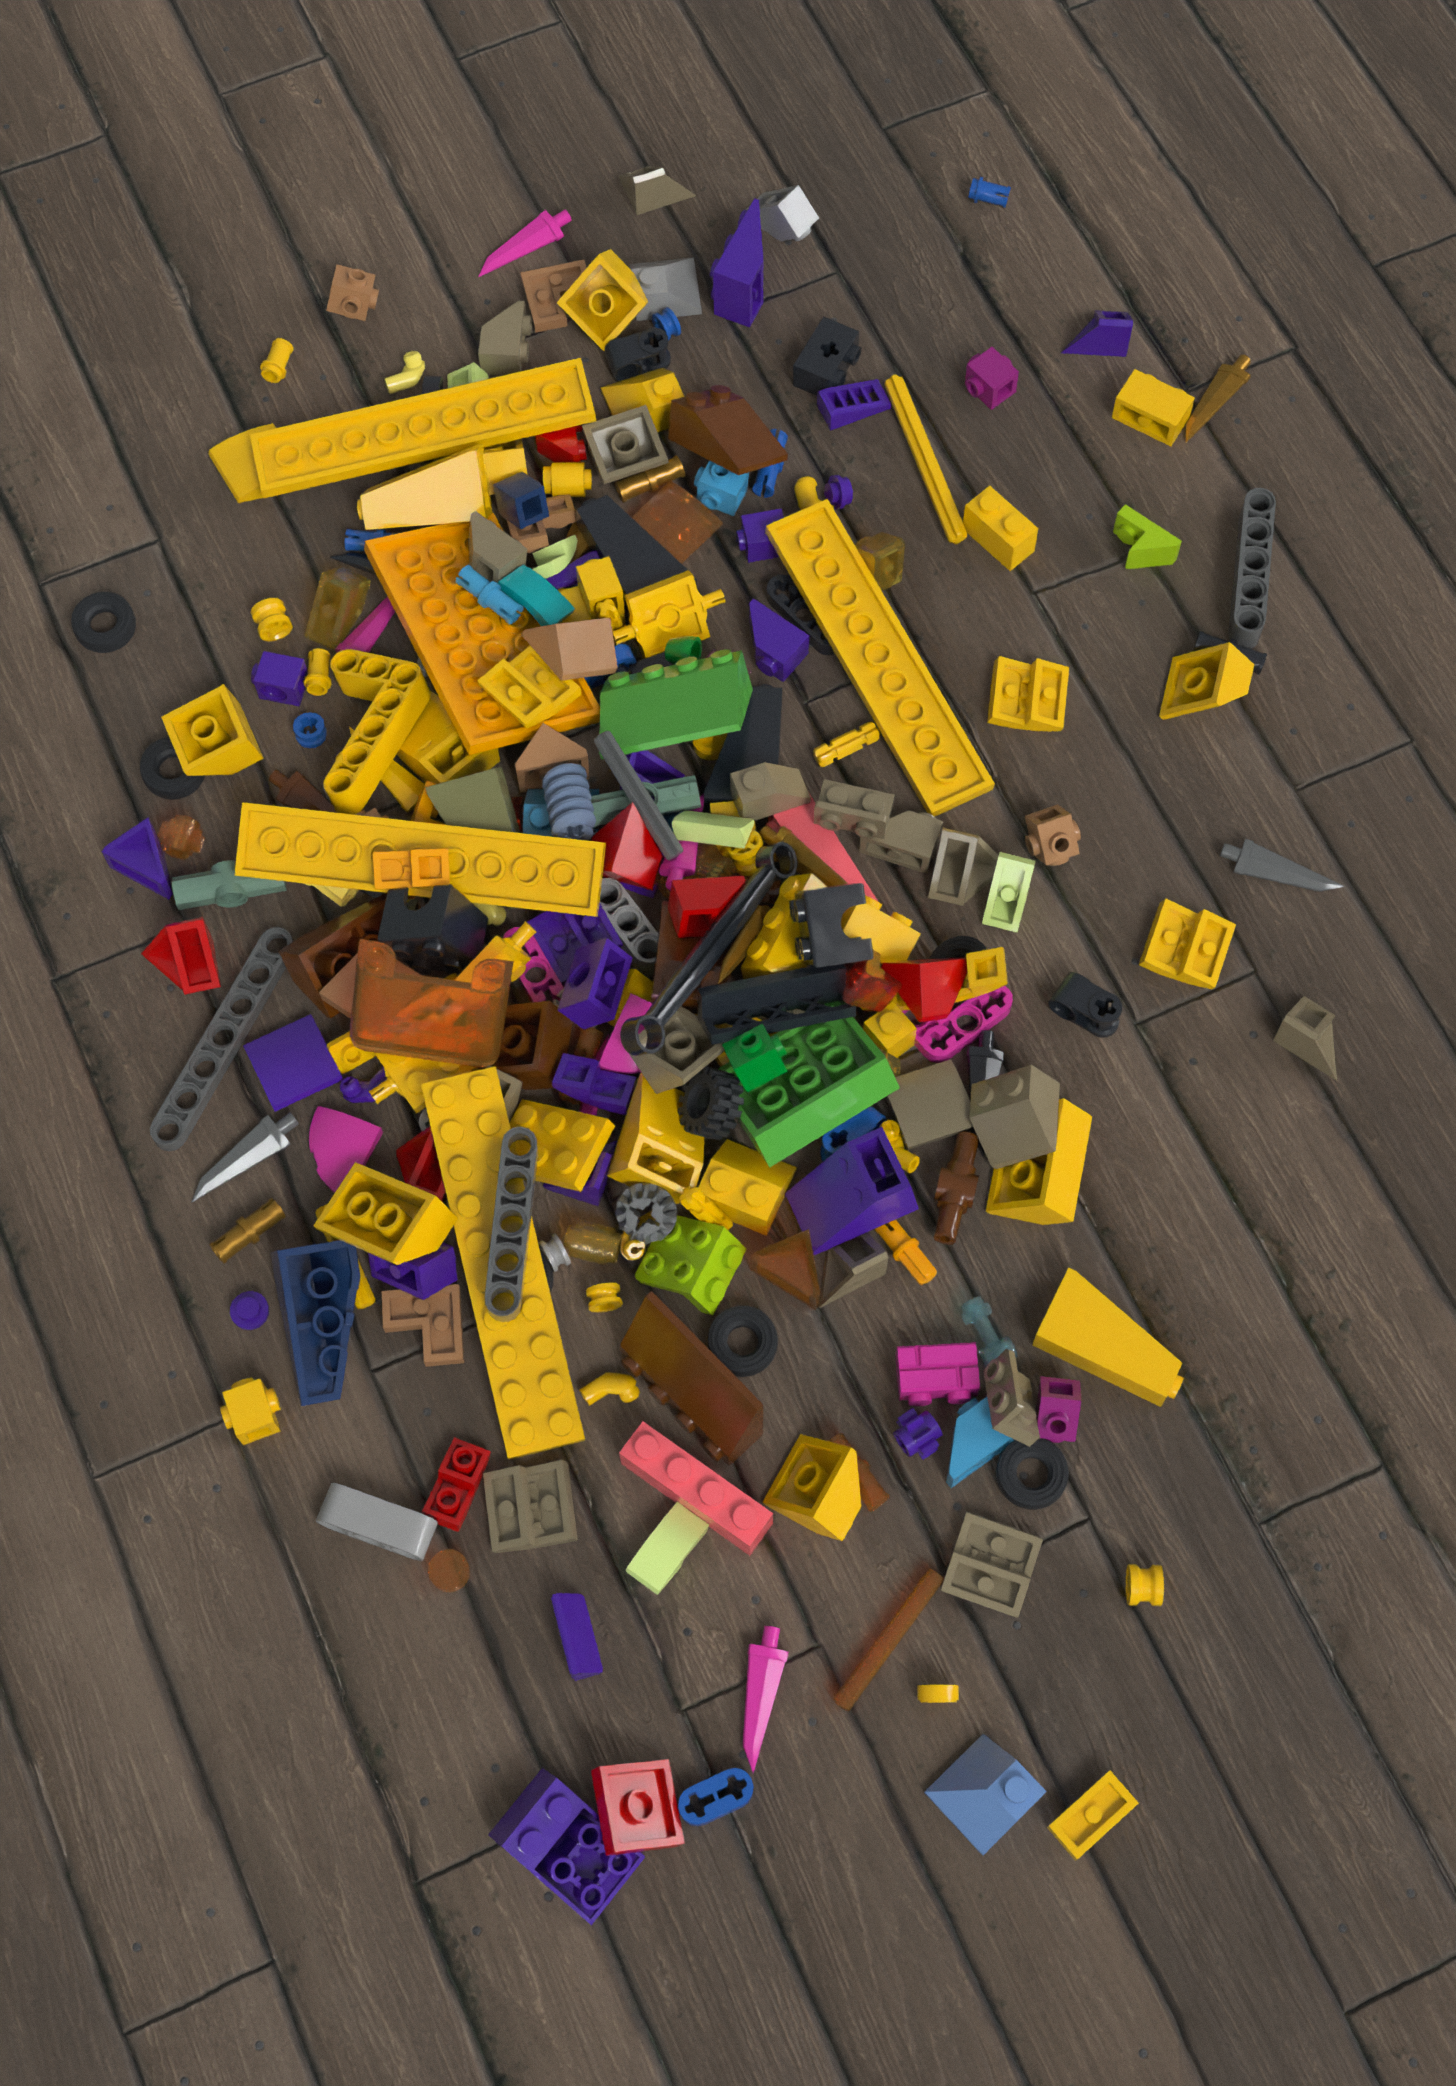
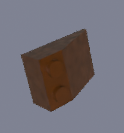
(724, 430)
(671, 953)
(533, 1043)

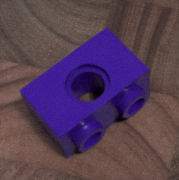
(595, 983)

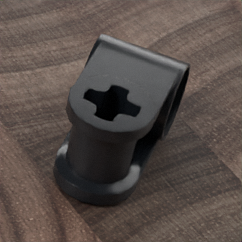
(635, 355)
(1085, 1004)

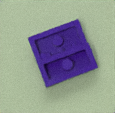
(563, 933)
(293, 1062)

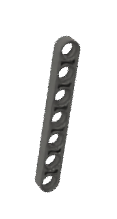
(220, 1055)

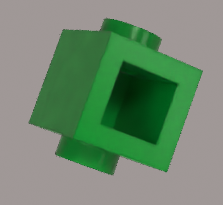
(756, 1057)

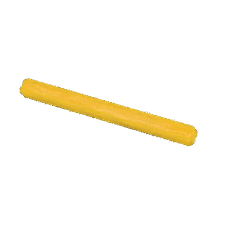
(925, 459)

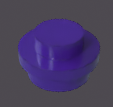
(838, 491)
(249, 1310)

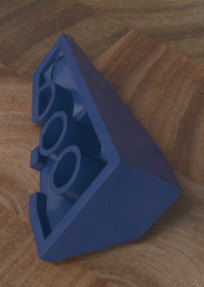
(317, 1306)

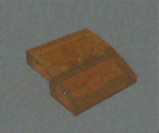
(677, 521)

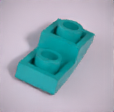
(536, 595)

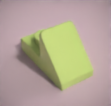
(1008, 892)

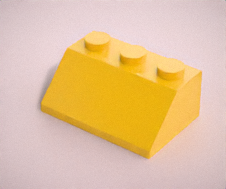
(775, 945)
(1046, 1186)
(385, 1216)

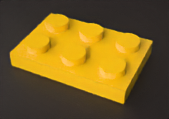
(566, 1142)

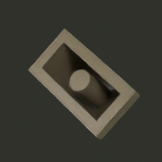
(767, 790)
(908, 841)

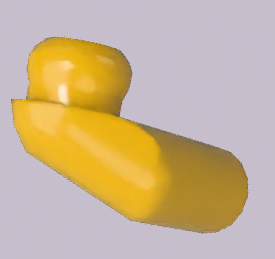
(907, 1160)

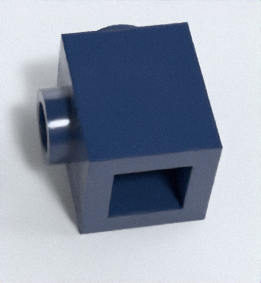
(521, 500)

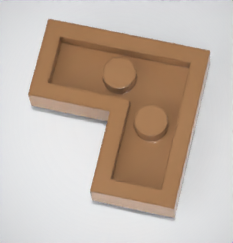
(543, 290)
(534, 536)
(437, 1317)

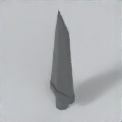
(1264, 864)
(254, 1148)

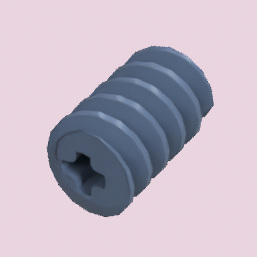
(569, 802)

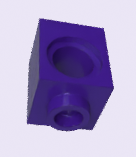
(280, 678)

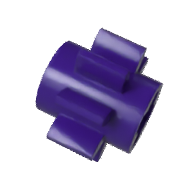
(917, 1433)

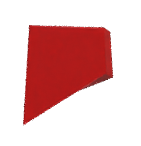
(629, 850)
(186, 955)
(929, 985)
(421, 1164)

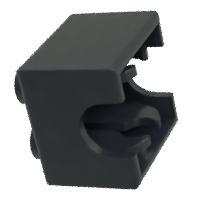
(820, 928)
(436, 937)

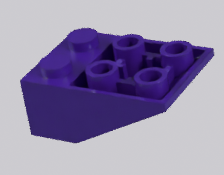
(739, 271)
(852, 1192)
(563, 1846)

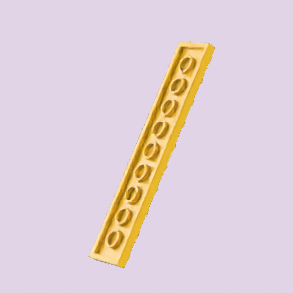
(422, 427)
(879, 658)
(483, 863)
(527, 1353)

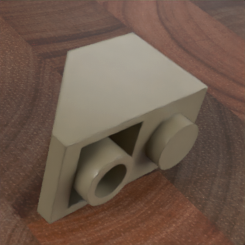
(503, 341)
(492, 550)

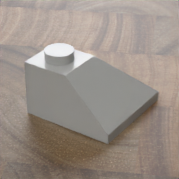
(668, 285)

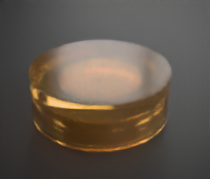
(449, 1570)

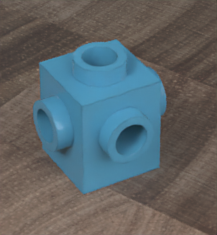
(720, 488)

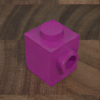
(991, 377)
(1058, 1409)

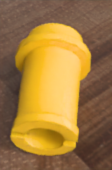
(274, 366)
(318, 678)

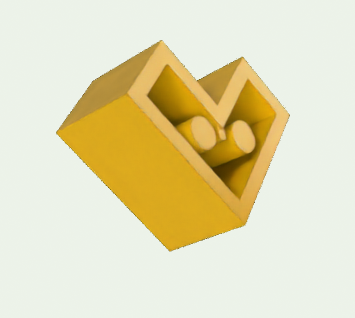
(595, 583)

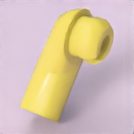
(410, 374)

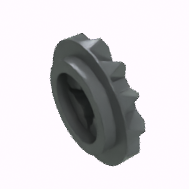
(639, 1197)

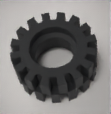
(711, 1103)

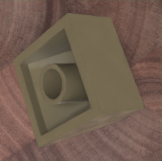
(1016, 1115)

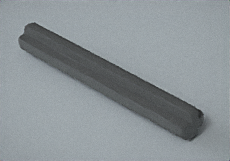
(638, 795)

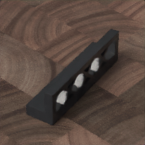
(772, 998)

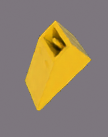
(436, 750)
(655, 1144)

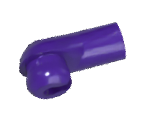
(358, 1091)

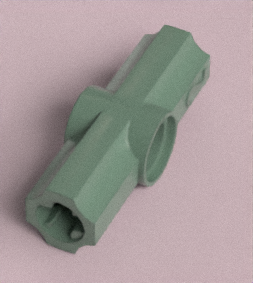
(669, 797)
(220, 887)

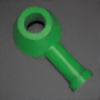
(682, 647)

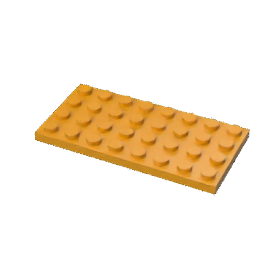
(458, 636)

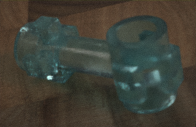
(976, 1312)

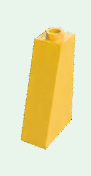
(430, 494)
(1106, 1342)

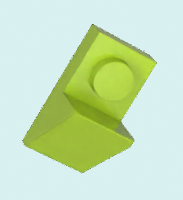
(1149, 542)

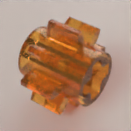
(181, 837)

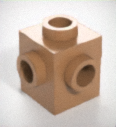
(352, 293)
(1052, 835)

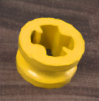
(604, 1297)

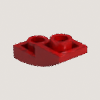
(456, 1484)

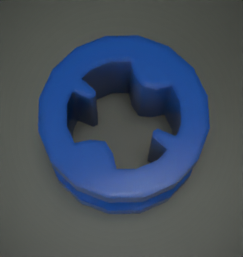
(667, 322)
(309, 740)

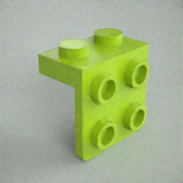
(694, 1262)

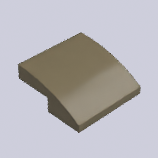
(930, 1104)
(530, 1507)
(992, 1564)

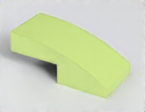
(555, 557)
(667, 1548)

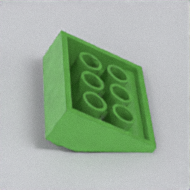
(676, 701)
(828, 1081)

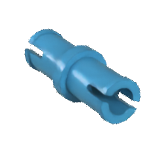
(489, 594)

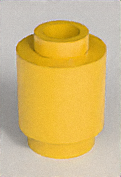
(567, 479)

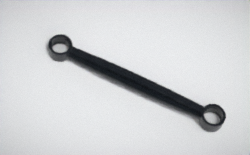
(708, 949)

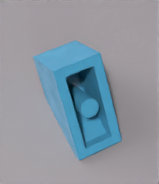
(973, 1441)

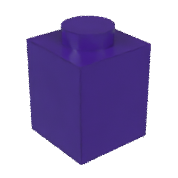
(753, 536)

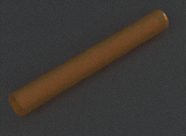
(888, 1639)

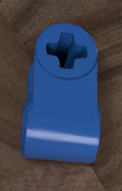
(859, 1125)

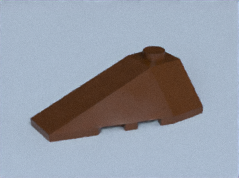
(328, 948)

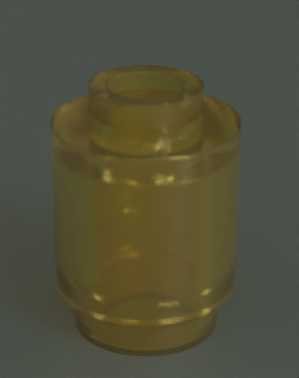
(593, 1242)

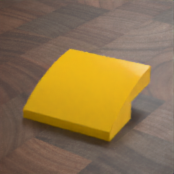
(237, 464)
(528, 688)
(1028, 695)
(1187, 944)

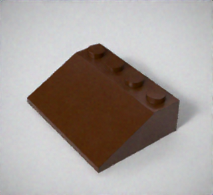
(691, 1381)

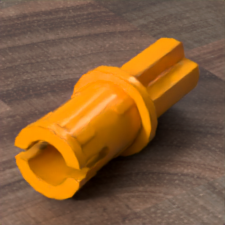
(907, 1252)

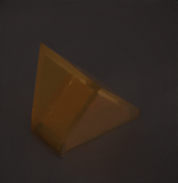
(790, 1267)

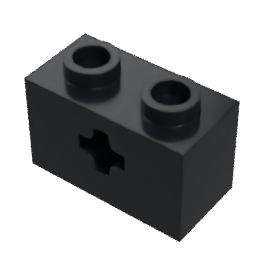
(826, 357)

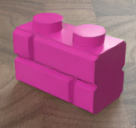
(937, 1373)

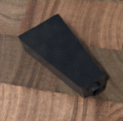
(632, 550)
(752, 745)

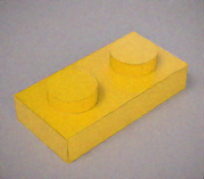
(1092, 1815)

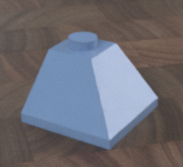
(985, 1793)

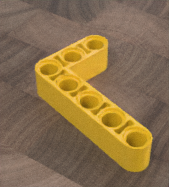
(398, 700)

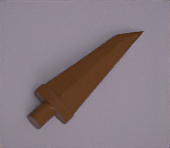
(299, 792)

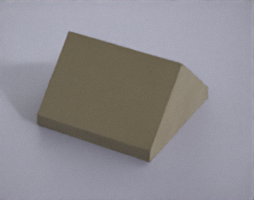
(624, 444)
(682, 1055)

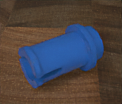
(987, 192)

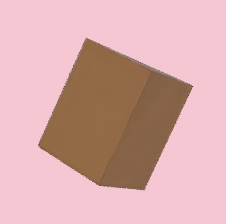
(575, 648)
(544, 753)

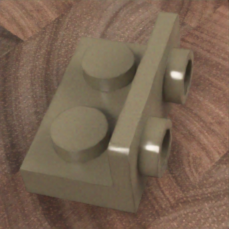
(853, 809)
(1010, 1399)

